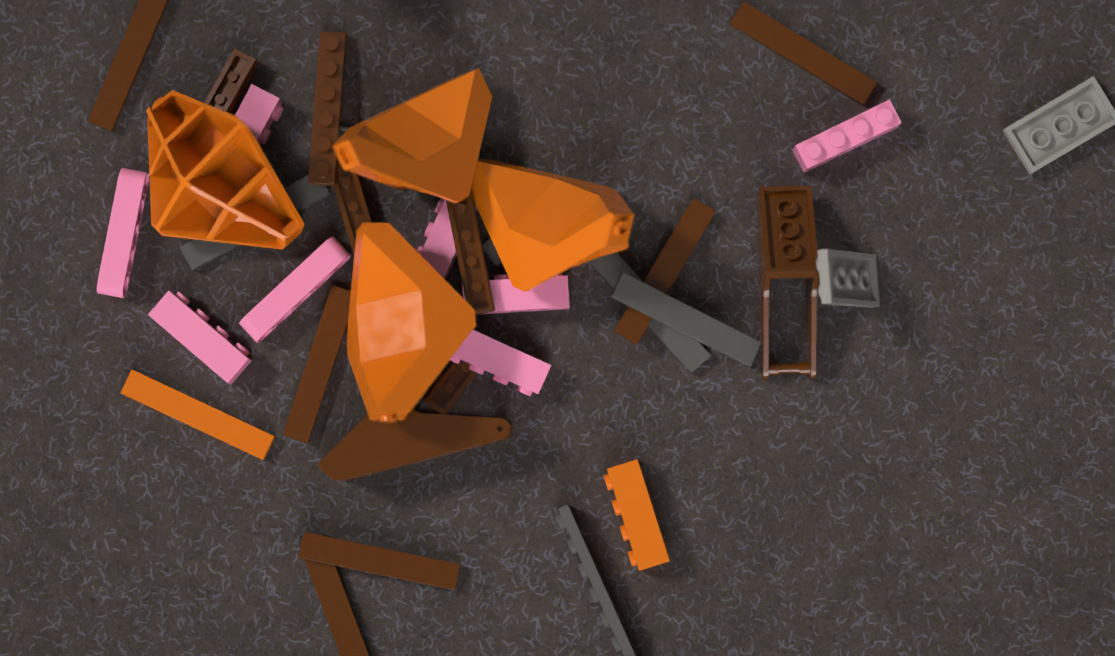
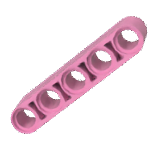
(122, 233)
(295, 289)

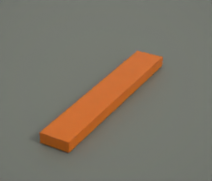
(197, 414)

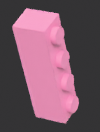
(259, 111)
(846, 136)
(440, 247)
(547, 296)
(199, 337)
(503, 362)

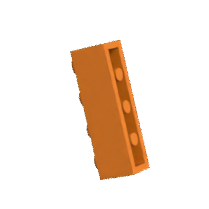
(637, 515)

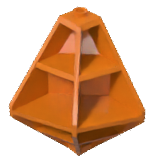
(424, 141)
(213, 178)
(547, 220)
(400, 322)

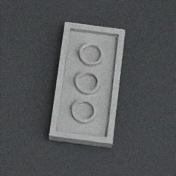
(1061, 125)
(848, 278)

